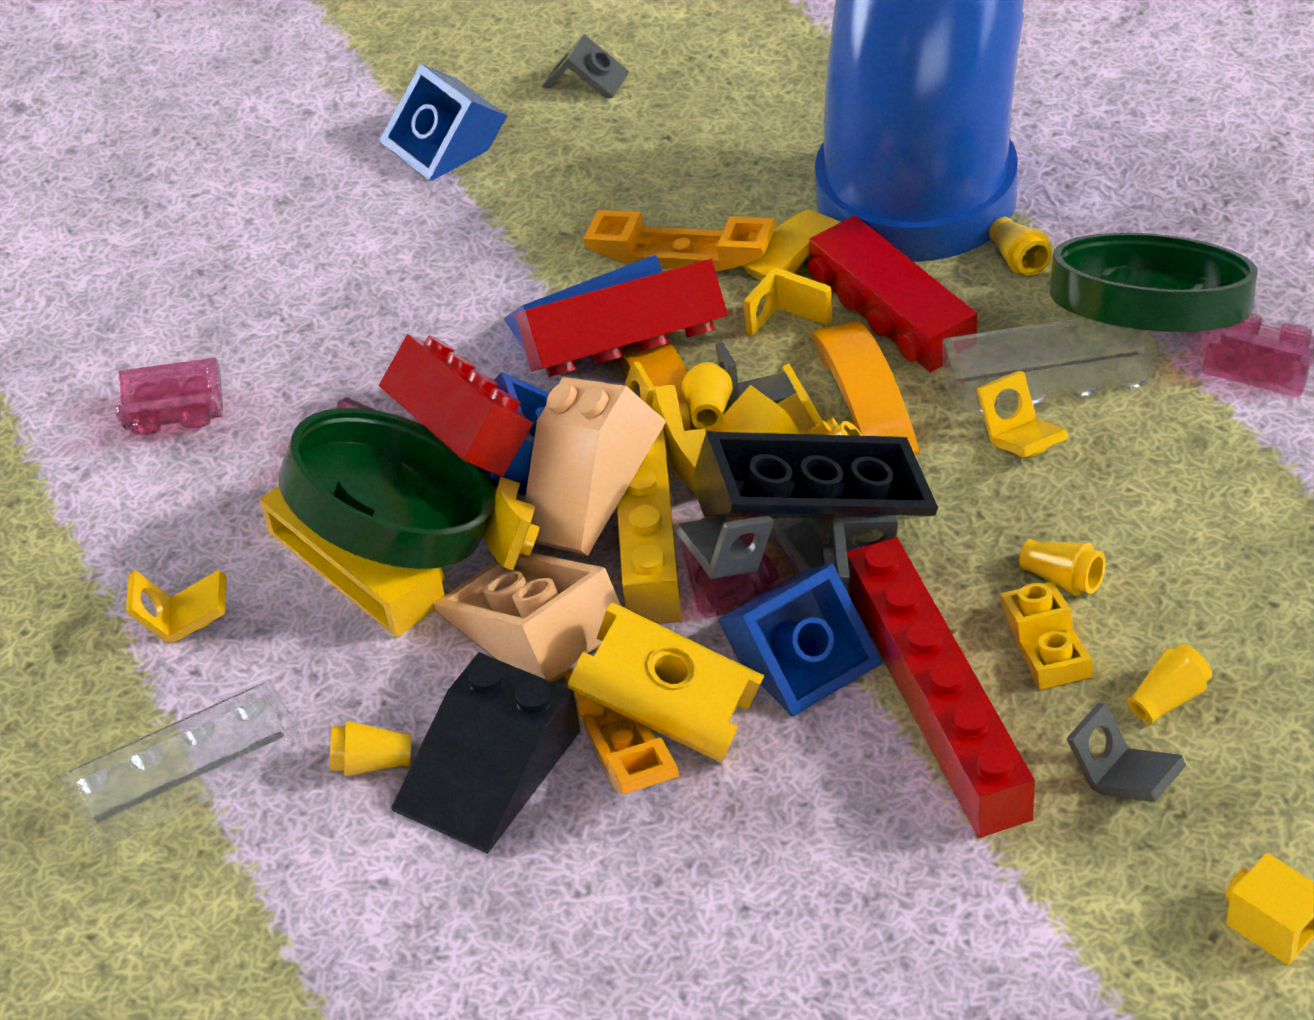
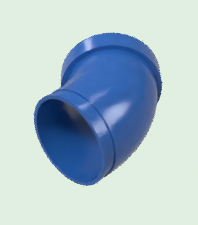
(921, 121)

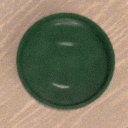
(1153, 282)
(385, 489)

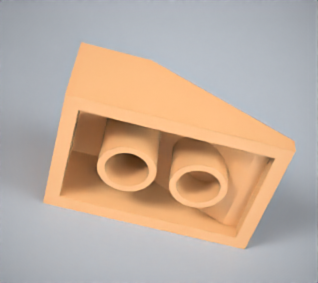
(585, 459)
(534, 614)

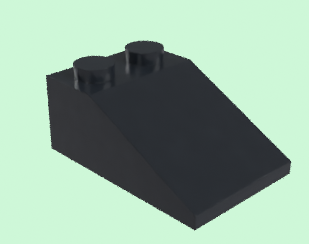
(487, 751)

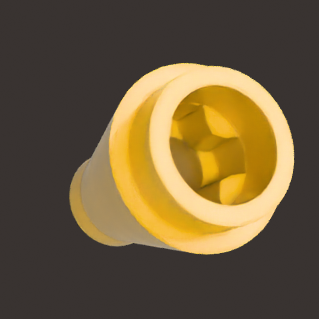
(1022, 247)
(707, 394)
(1068, 564)
(1172, 681)
(367, 749)

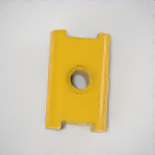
(629, 677)

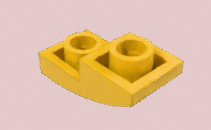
(790, 243)
(681, 442)
(510, 526)
(1046, 635)

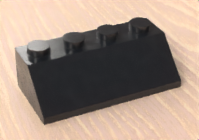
(810, 476)

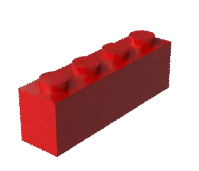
(889, 291)
(620, 316)
(456, 403)

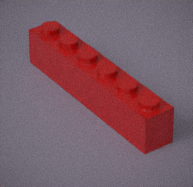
(940, 689)

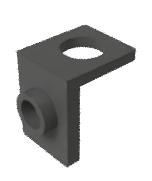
(592, 66)
(775, 386)
(842, 540)
(719, 547)
(1121, 769)

